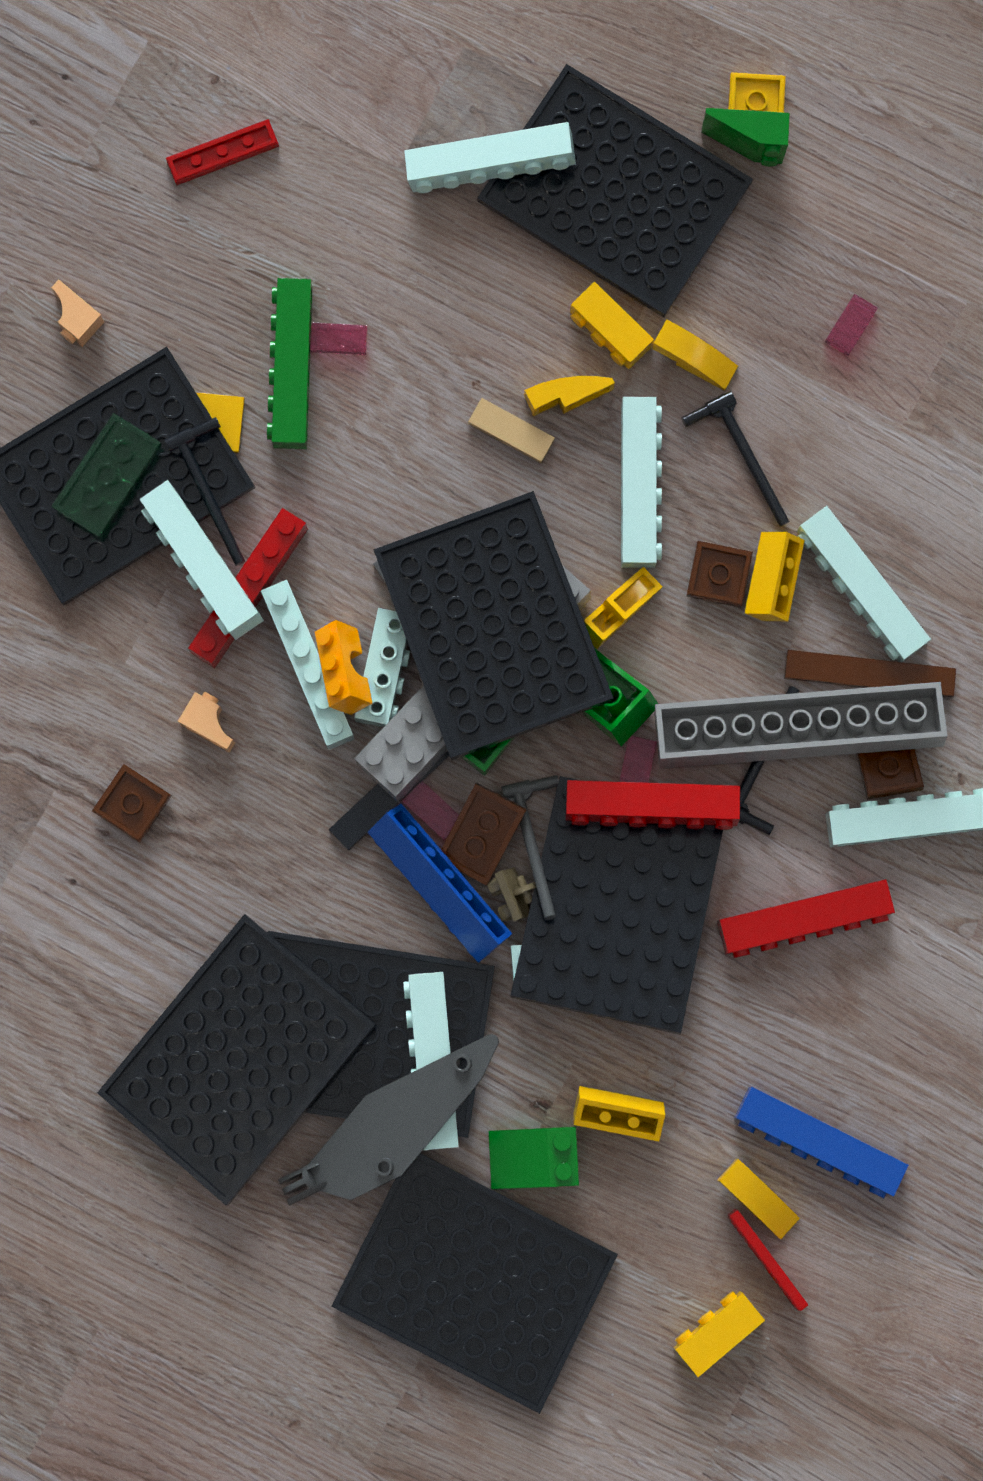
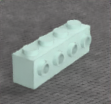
(383, 669)

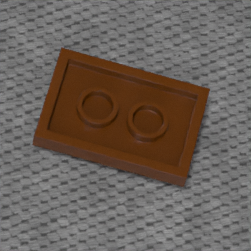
(482, 833)

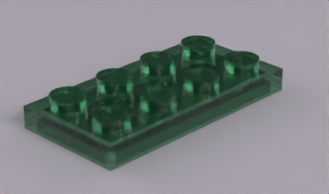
(106, 475)

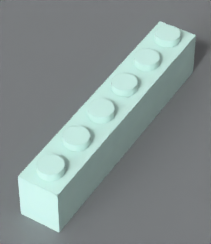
(490, 157)
(638, 482)
(201, 560)
(863, 585)
(306, 662)
(905, 819)
(431, 1036)

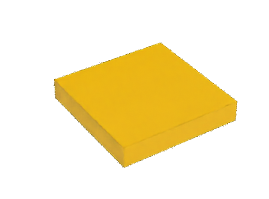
(756, 92)
(229, 415)

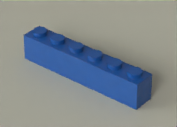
(439, 882)
(821, 1142)

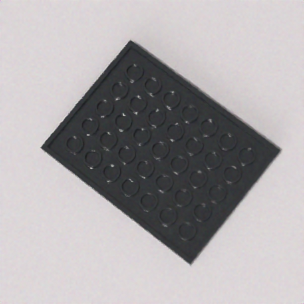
(634, 203)
(42, 460)
(493, 625)
(624, 919)
(374, 984)
(236, 1059)
(475, 1281)

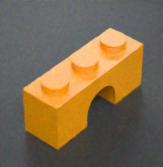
(343, 685)

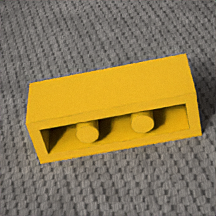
(610, 326)
(774, 576)
(619, 1113)
(718, 1332)

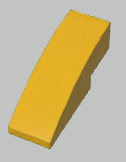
(694, 355)
(567, 392)
(621, 606)
(758, 1198)

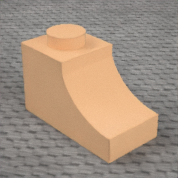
(78, 318)
(203, 719)

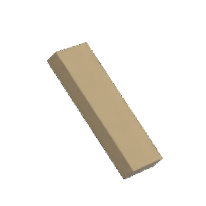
(511, 430)

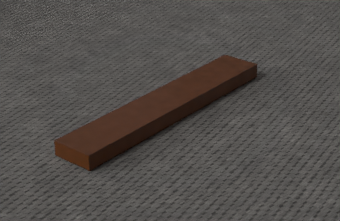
(864, 671)

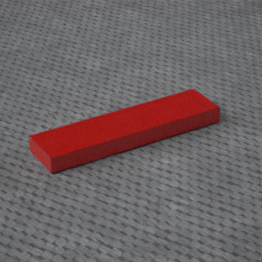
(222, 152)
(767, 1260)

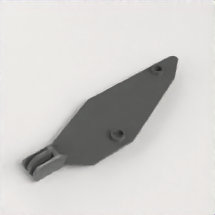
(392, 1126)

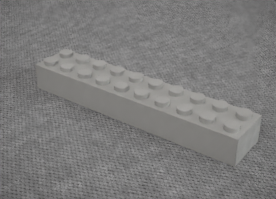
(800, 725)
(412, 738)

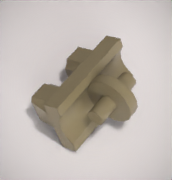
(515, 892)

